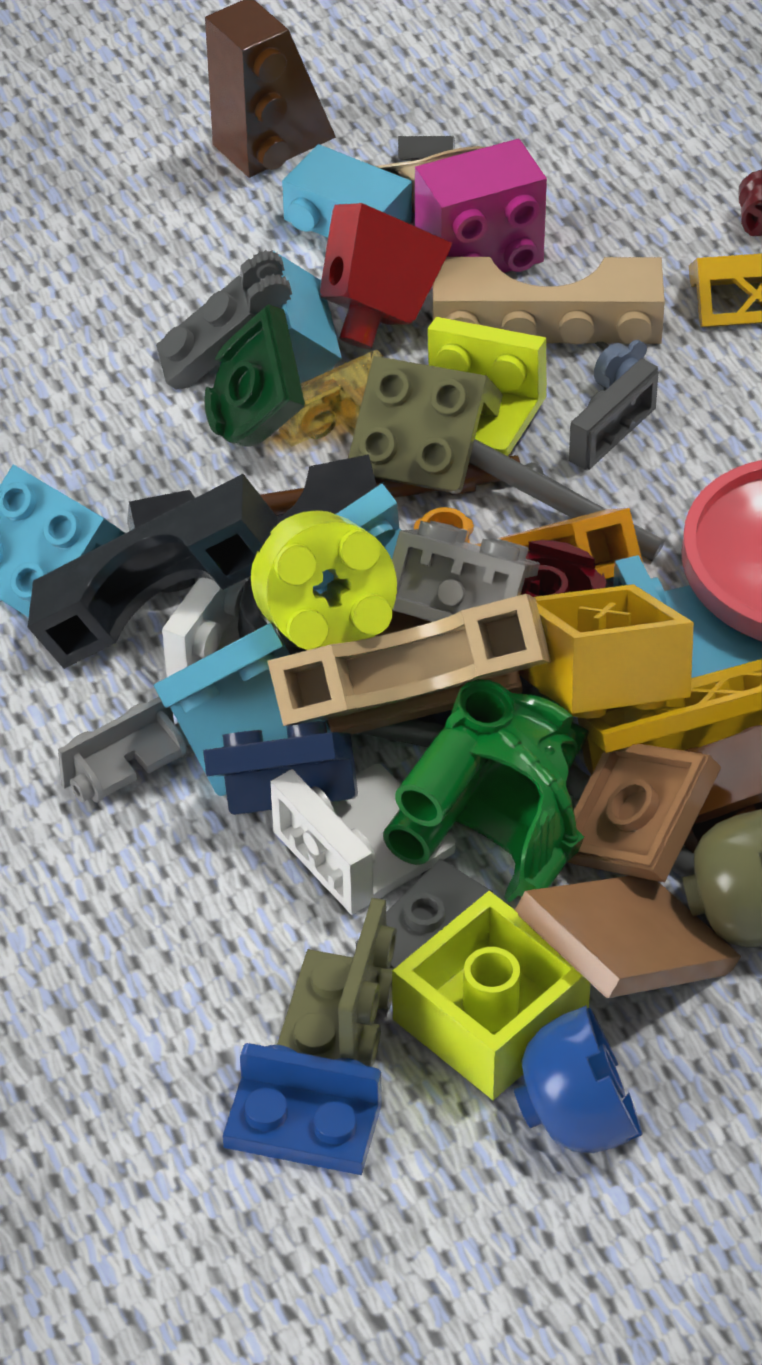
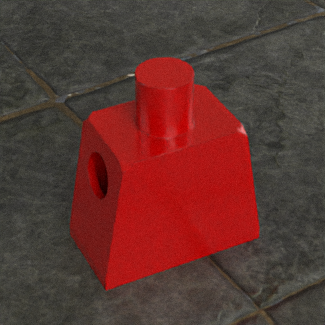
(378, 270)

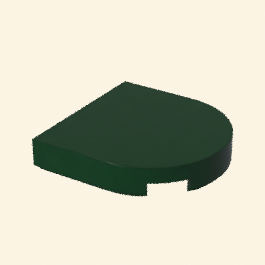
(256, 381)

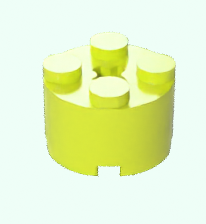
(292, 562)

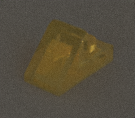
(330, 401)

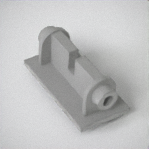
(98, 759)

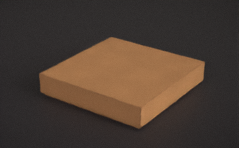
(641, 809)

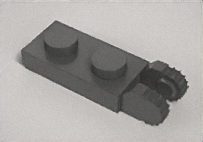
(192, 346)

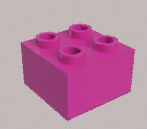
(486, 204)

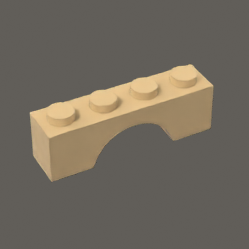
(611, 305)
(410, 662)

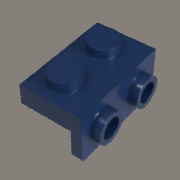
(250, 764)

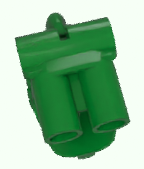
(501, 774)

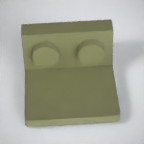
(421, 422)
(340, 995)

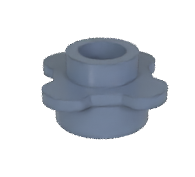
(616, 361)

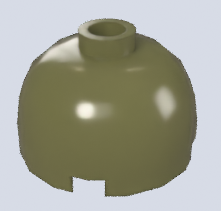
(730, 879)

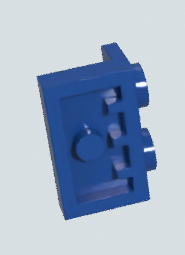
(304, 1108)

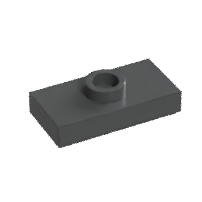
(613, 414)
(430, 907)

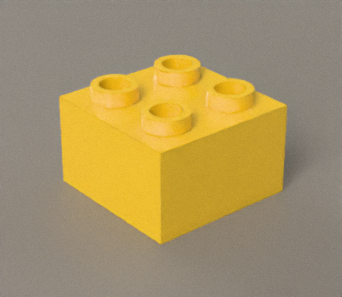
(612, 651)

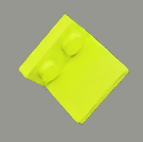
(509, 359)

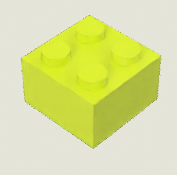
(484, 992)

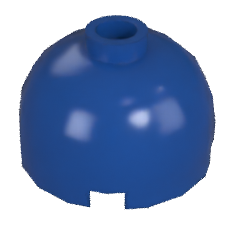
(576, 1086)

